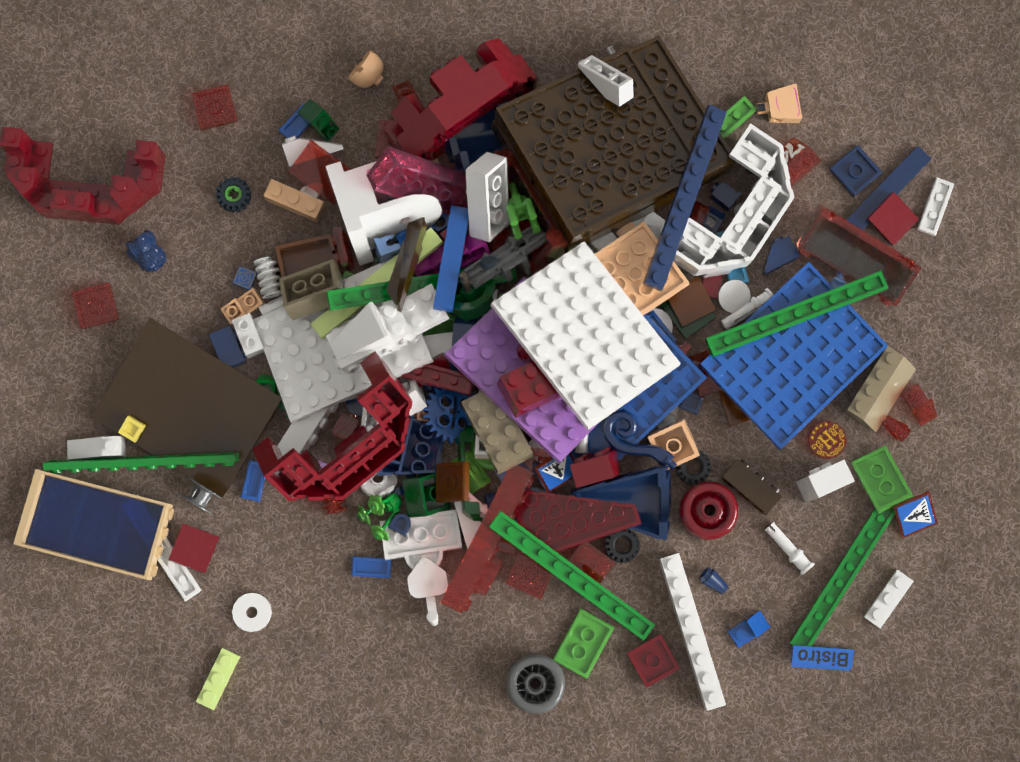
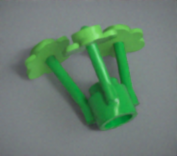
(378, 506)

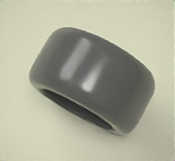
(540, 699)

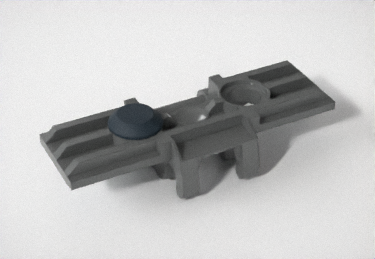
(505, 258)

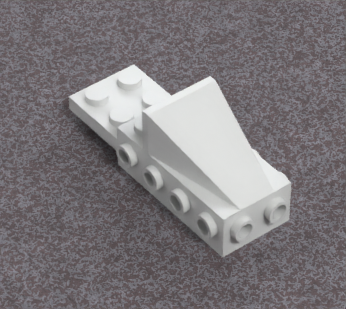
(383, 329)

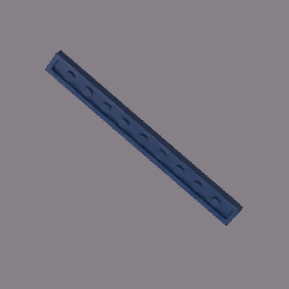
(684, 198)

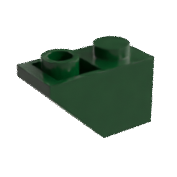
(318, 120)

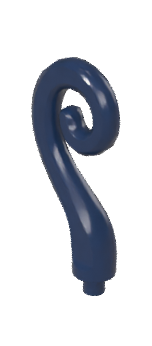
(658, 453)

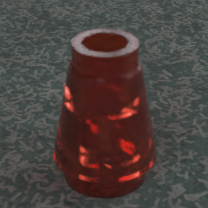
(896, 428)

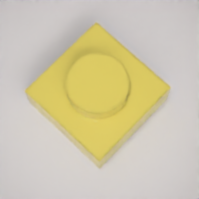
(132, 428)

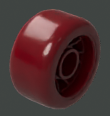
(694, 518)

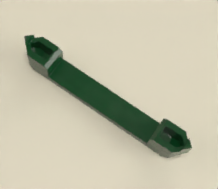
(466, 437)

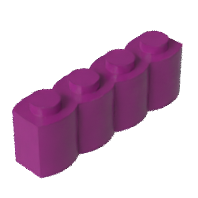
(472, 251)

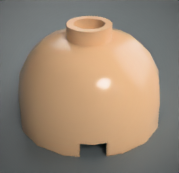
(367, 71)

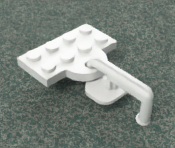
(424, 553)

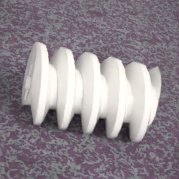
(267, 277)

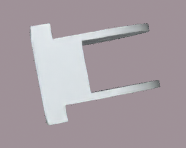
(366, 218)

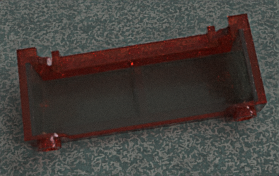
(556, 243)
(857, 253)

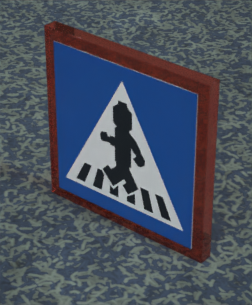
(554, 473)
(915, 514)

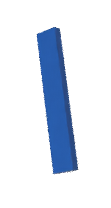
(451, 259)

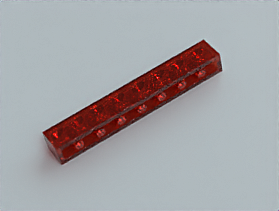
(485, 540)

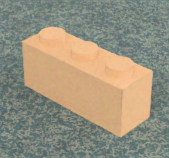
(294, 200)

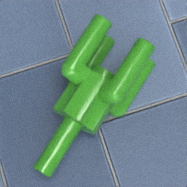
(519, 209)

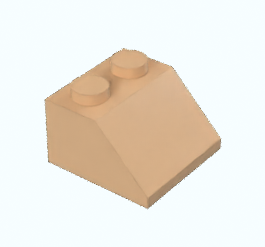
(677, 440)

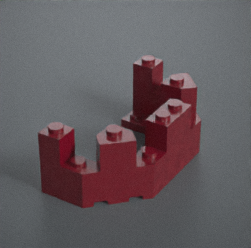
(462, 99)
(29, 166)
(357, 456)

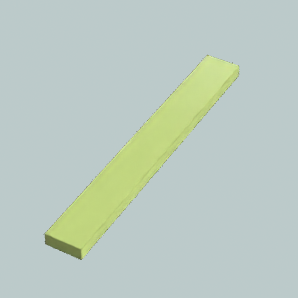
(335, 318)

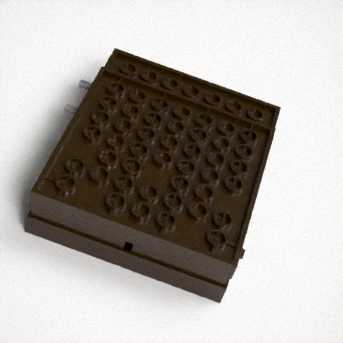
(603, 160)

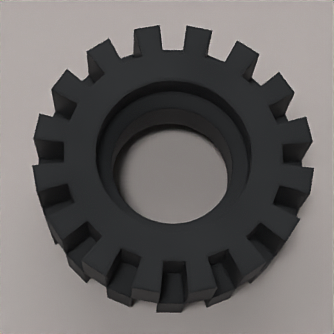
(700, 476)
(622, 557)

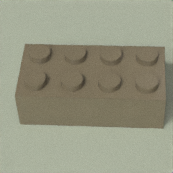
(497, 433)

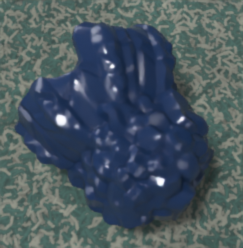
(146, 252)

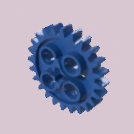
(436, 410)

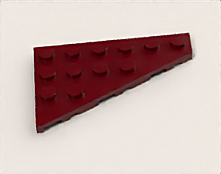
(572, 520)

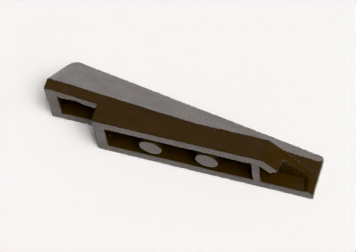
(406, 262)

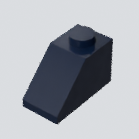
(780, 254)

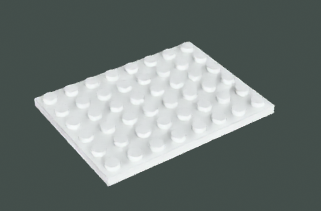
(585, 335)
(307, 368)

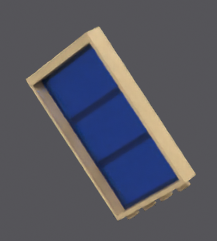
(94, 524)

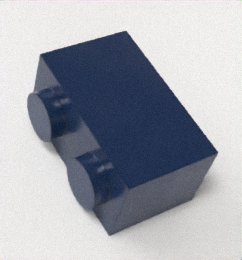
(227, 347)

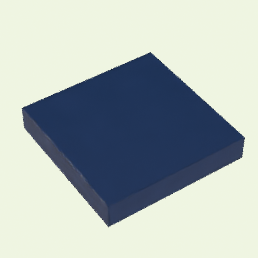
(855, 171)

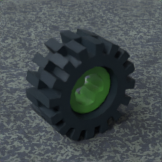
(227, 201)

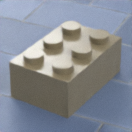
(306, 290)

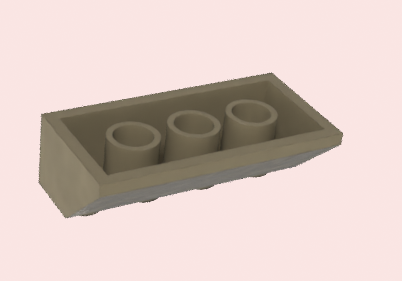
(880, 389)

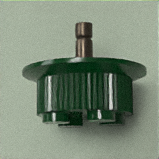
(472, 302)

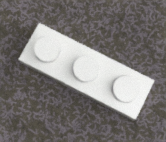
(888, 599)

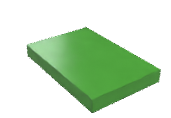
(881, 479)
(583, 643)

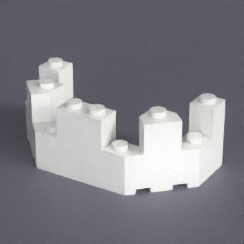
(710, 256)

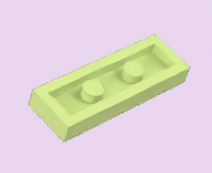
(218, 678)

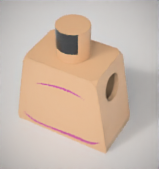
(781, 105)

